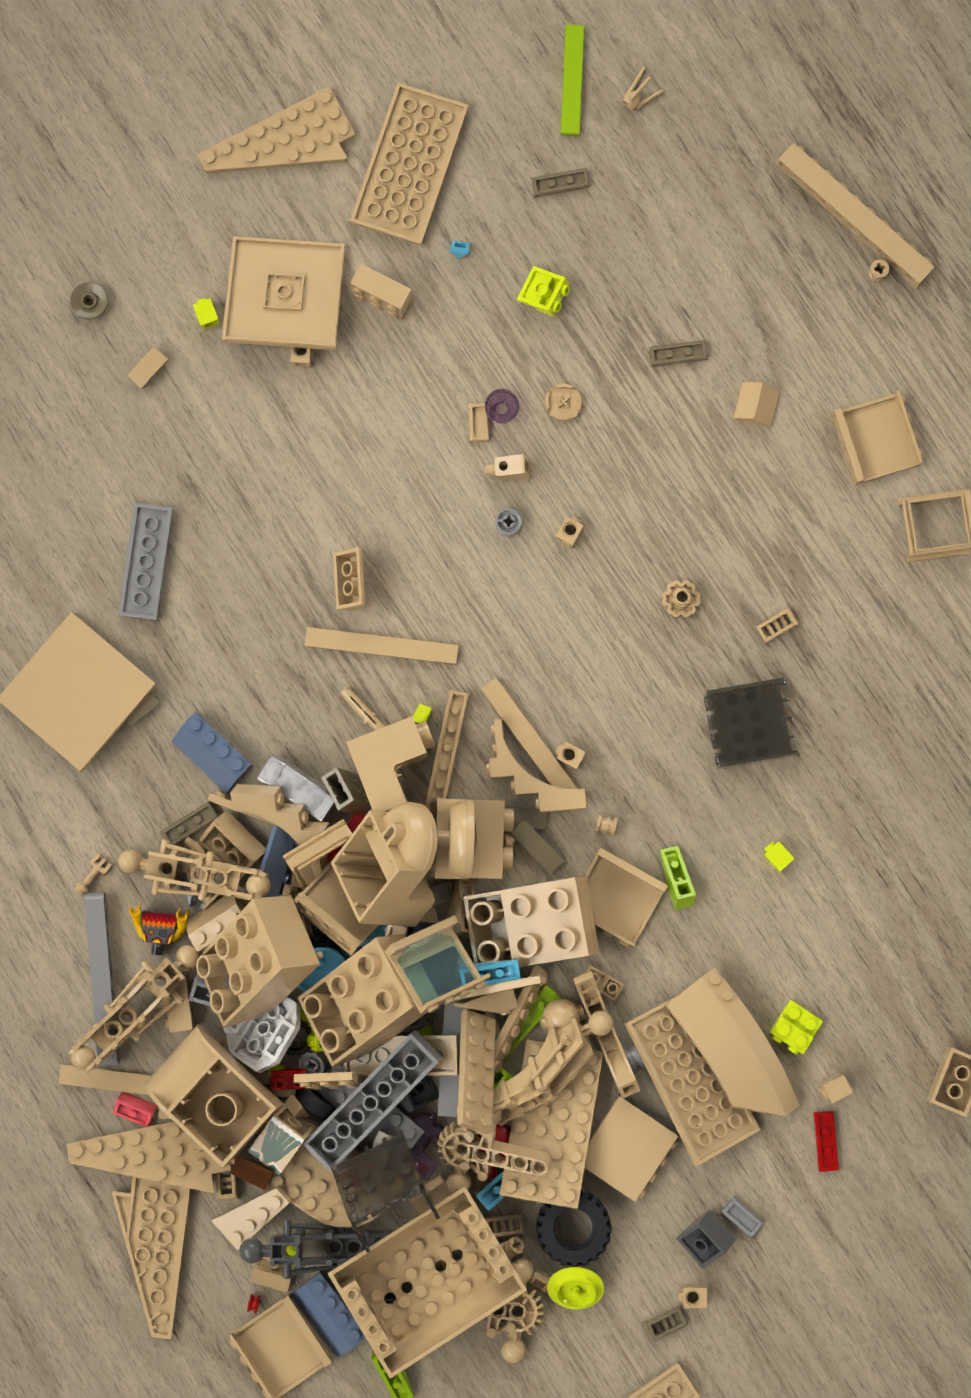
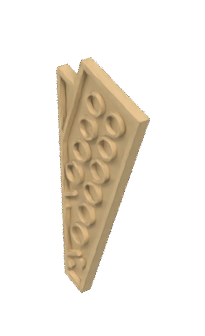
(295, 136)
(150, 1153)
(154, 1234)

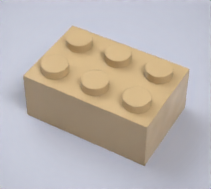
(381, 291)
(952, 1082)

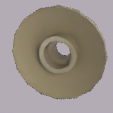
(85, 292)

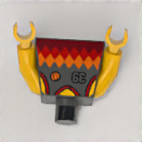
(158, 927)

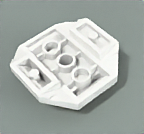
(265, 1038)

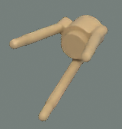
(632, 99)

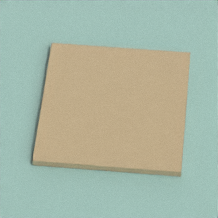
(283, 293)
(76, 692)

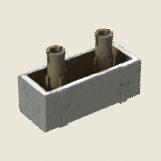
(298, 786)

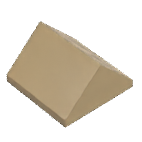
(756, 403)

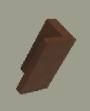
(251, 1172)

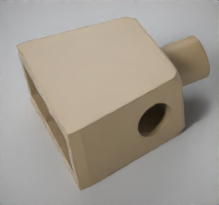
(517, 468)

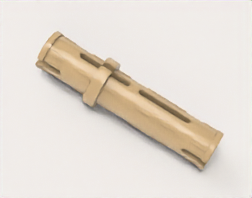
(347, 694)

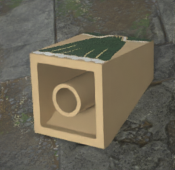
(281, 1140)

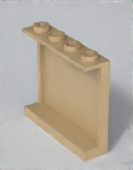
(877, 438)
(621, 897)
(330, 911)
(628, 1148)
(280, 1347)

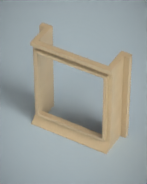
(942, 551)
(315, 849)

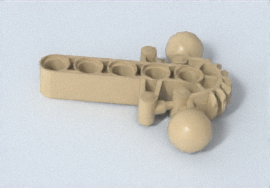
(461, 1158)
(513, 1349)

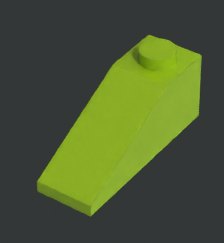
(677, 878)
(398, 1385)

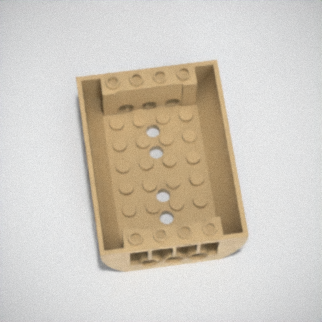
(439, 1301)

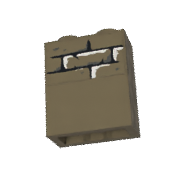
(346, 791)

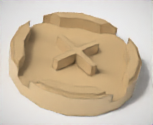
(563, 402)

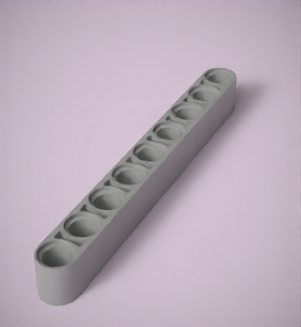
(100, 963)

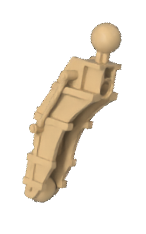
(257, 885)
(84, 1057)
(551, 1070)

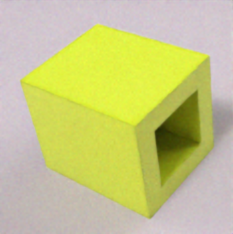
(206, 313)
(777, 855)

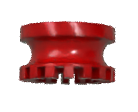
(252, 1304)

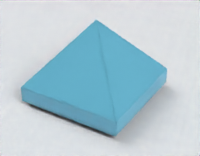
(459, 248)

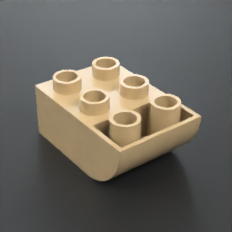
(533, 923)
(262, 954)
(365, 998)
(212, 1096)

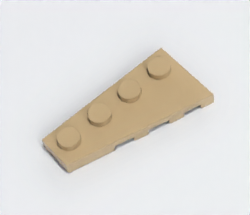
(251, 1216)

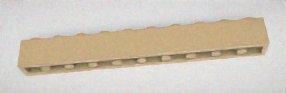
(855, 215)

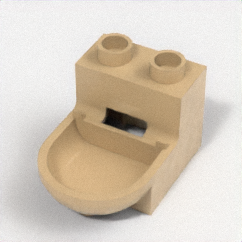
(385, 752)
(471, 838)
(387, 863)

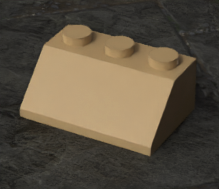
(349, 579)
(232, 842)
(211, 921)

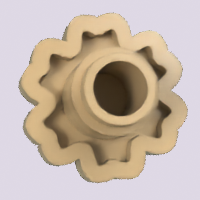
(680, 599)

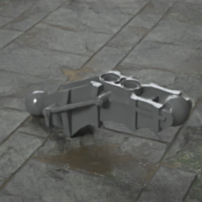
(253, 1250)

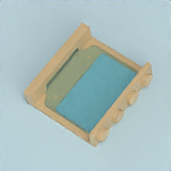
(435, 966)

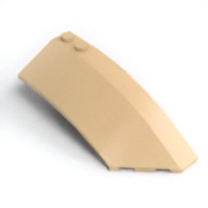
(733, 1046)

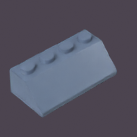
(211, 752)
(273, 861)
(328, 1313)

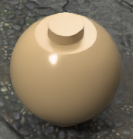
(560, 1013)

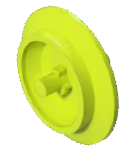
(575, 1288)

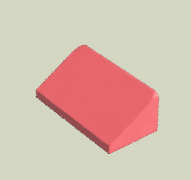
(135, 1109)

